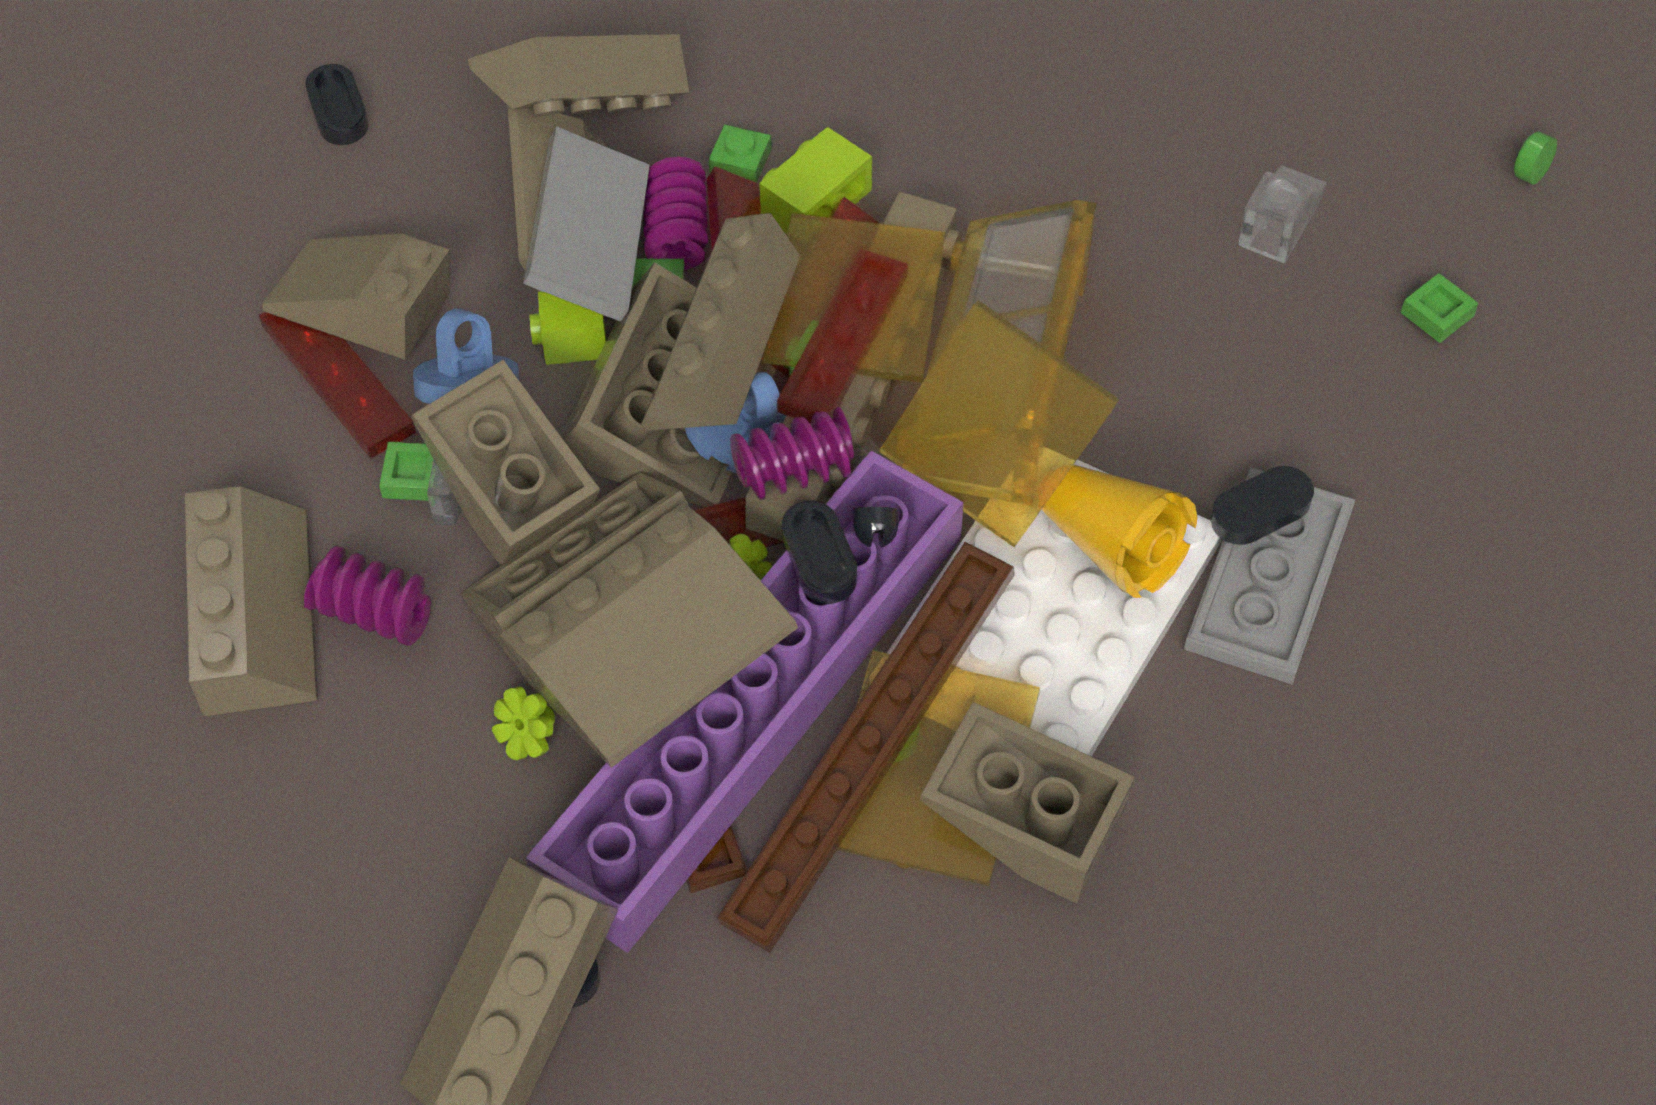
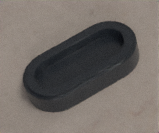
(336, 104)
(1262, 505)
(819, 552)

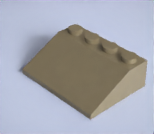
(608, 416)
(647, 633)

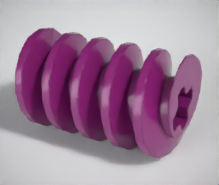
(676, 211)
(793, 452)
(367, 598)

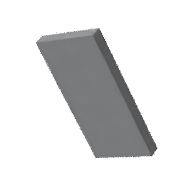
(587, 224)
(1269, 591)

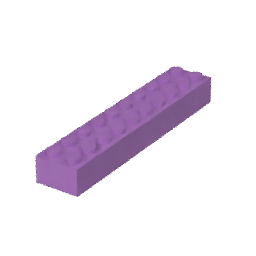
(671, 800)

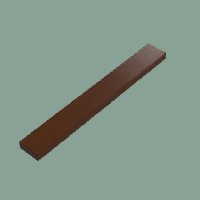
(865, 748)

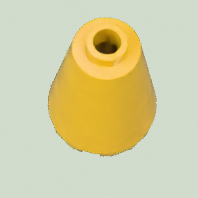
(1124, 526)

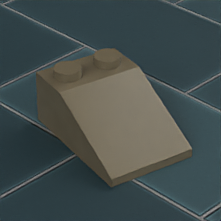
(365, 289)
(504, 461)
(1028, 799)

